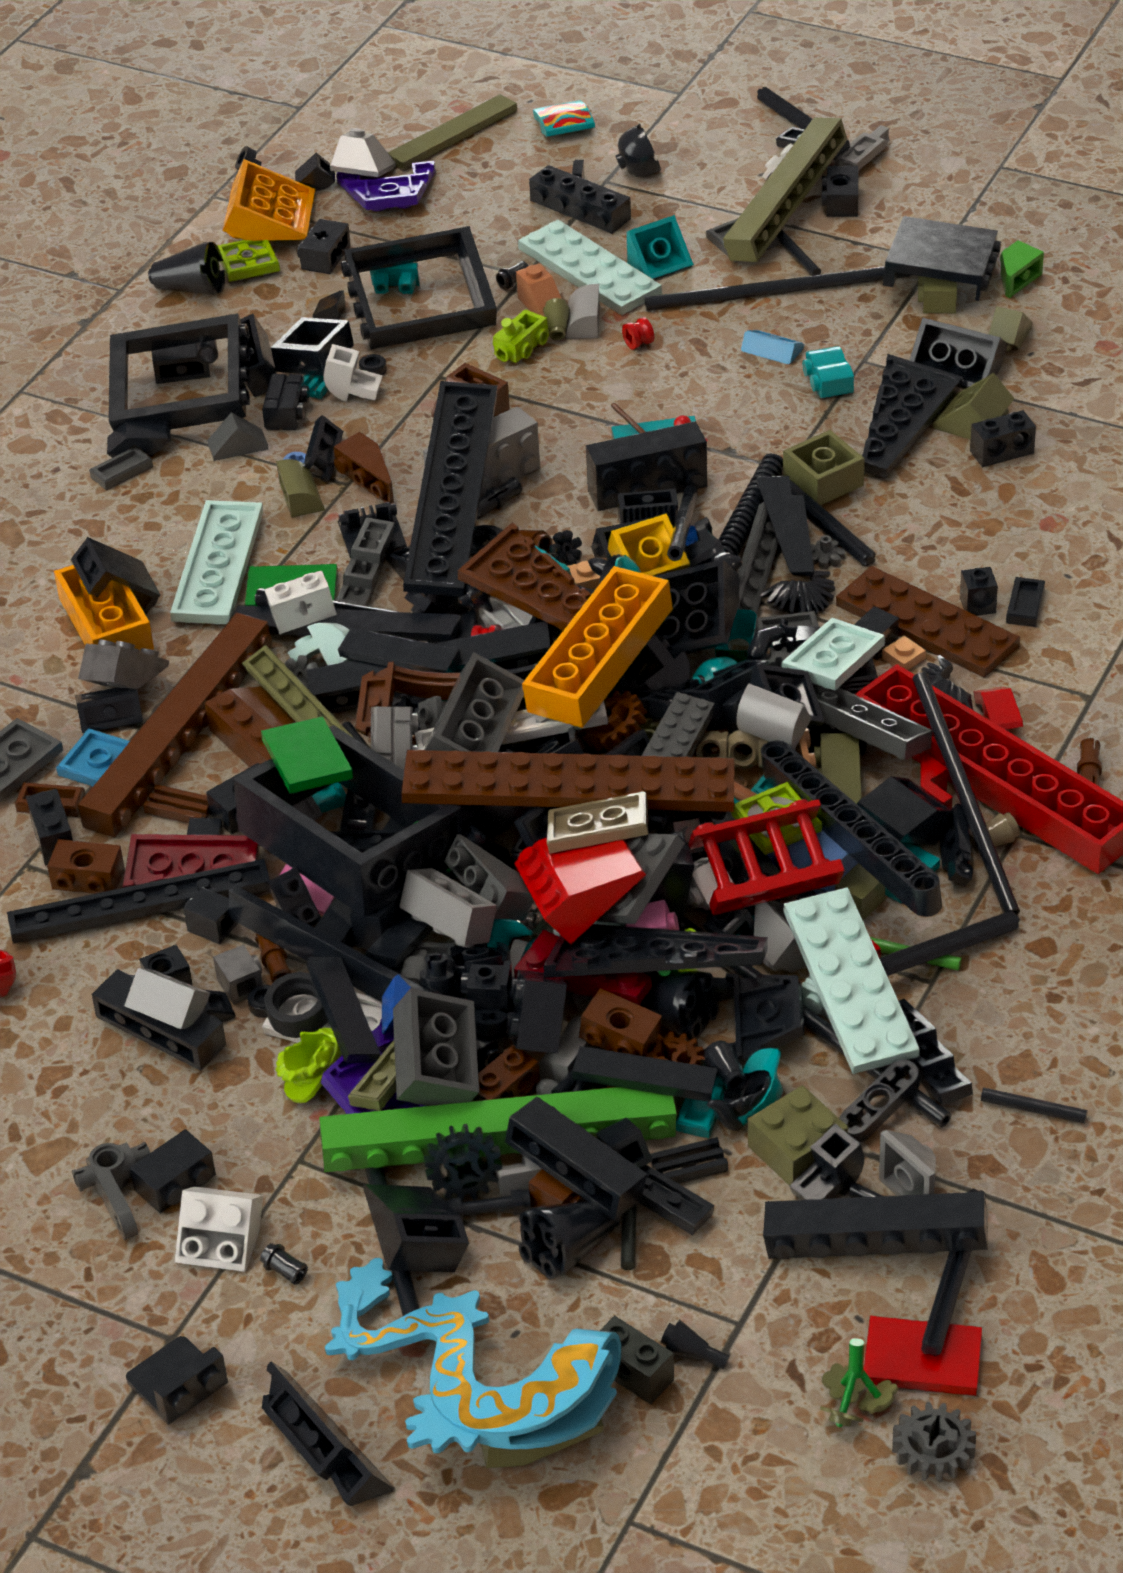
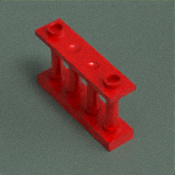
(759, 886)

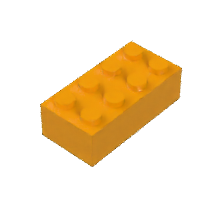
(109, 617)

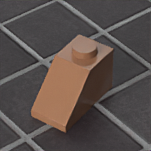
(535, 287)

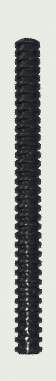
(740, 522)

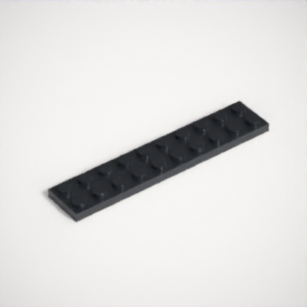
(450, 488)

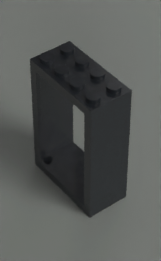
(355, 878)

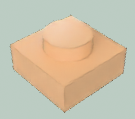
(584, 575)
(904, 653)

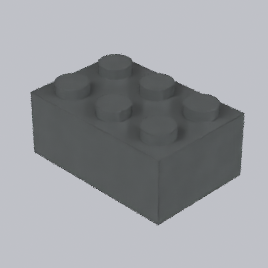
(435, 1049)

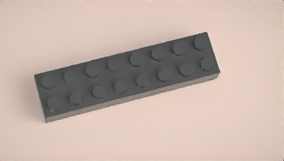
(872, 723)
(681, 727)

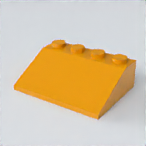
(267, 206)

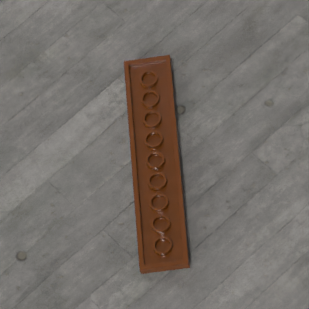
(566, 779)

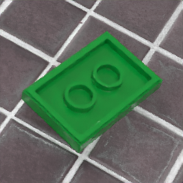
(268, 576)
(306, 754)

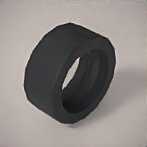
(285, 988)

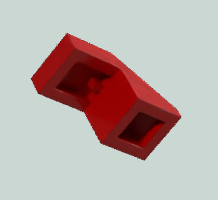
(999, 706)
(934, 779)

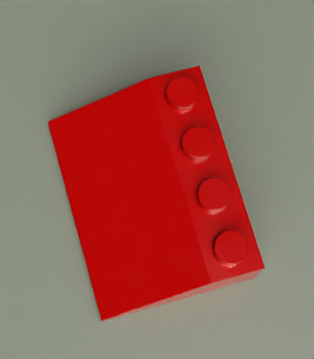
(578, 883)

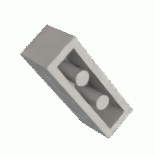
(448, 907)

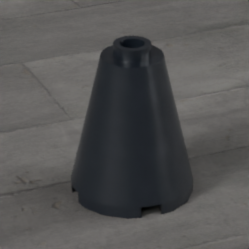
(190, 270)

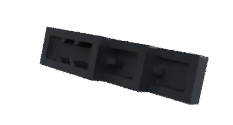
(935, 1061)

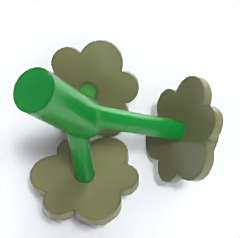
(845, 1385)

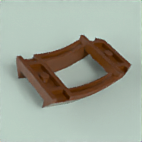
(379, 689)

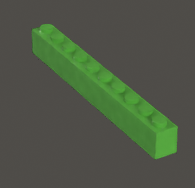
(403, 1134)

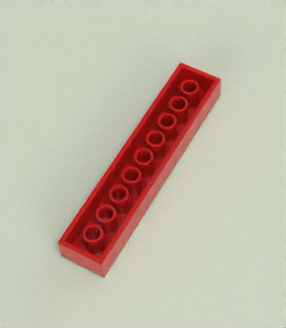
(1015, 775)

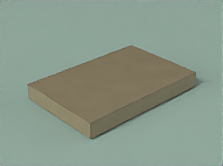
(597, 822)

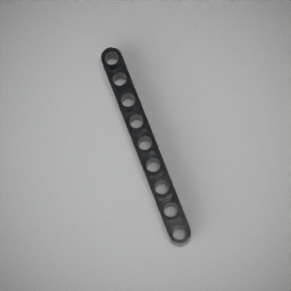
(856, 830)

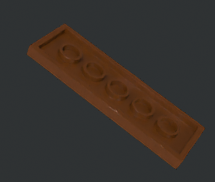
(931, 621)

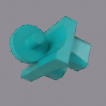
(403, 276)

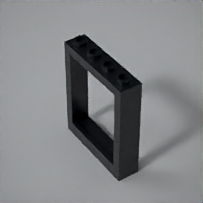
(415, 249)
(190, 411)

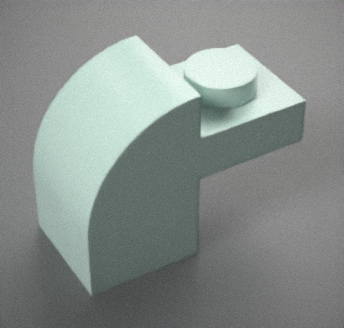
(325, 639)

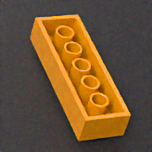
(597, 646)

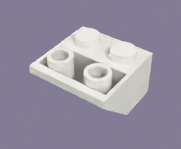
(218, 1228)

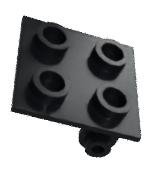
(351, 523)

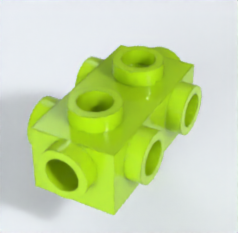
(520, 336)

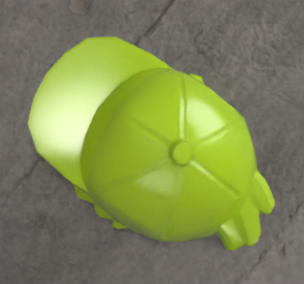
(305, 1062)

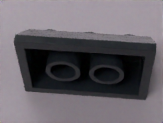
(958, 350)

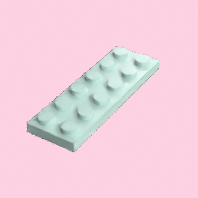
(588, 263)
(217, 562)
(850, 980)

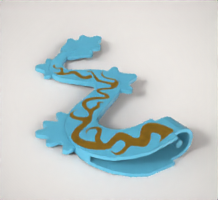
(541, 1410)

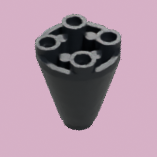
(683, 1001)
(562, 1235)

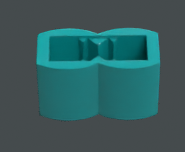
(828, 372)

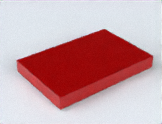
(897, 1356)

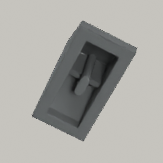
(236, 438)

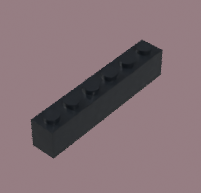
(876, 1225)

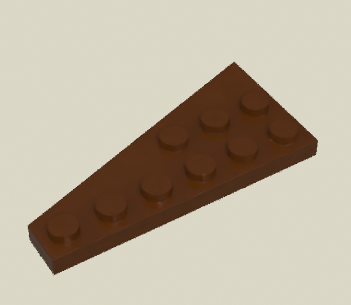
(525, 578)

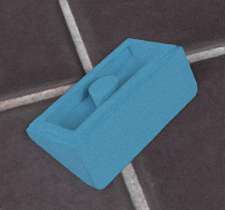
(771, 346)

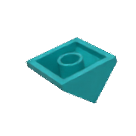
(658, 248)

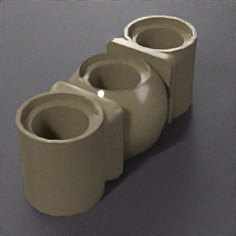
(727, 747)

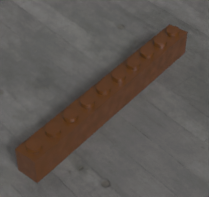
(171, 727)

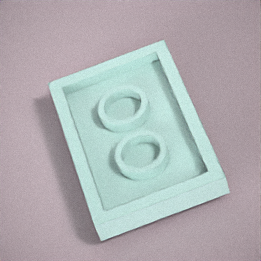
(835, 652)

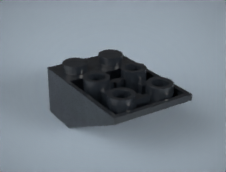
(416, 1228)

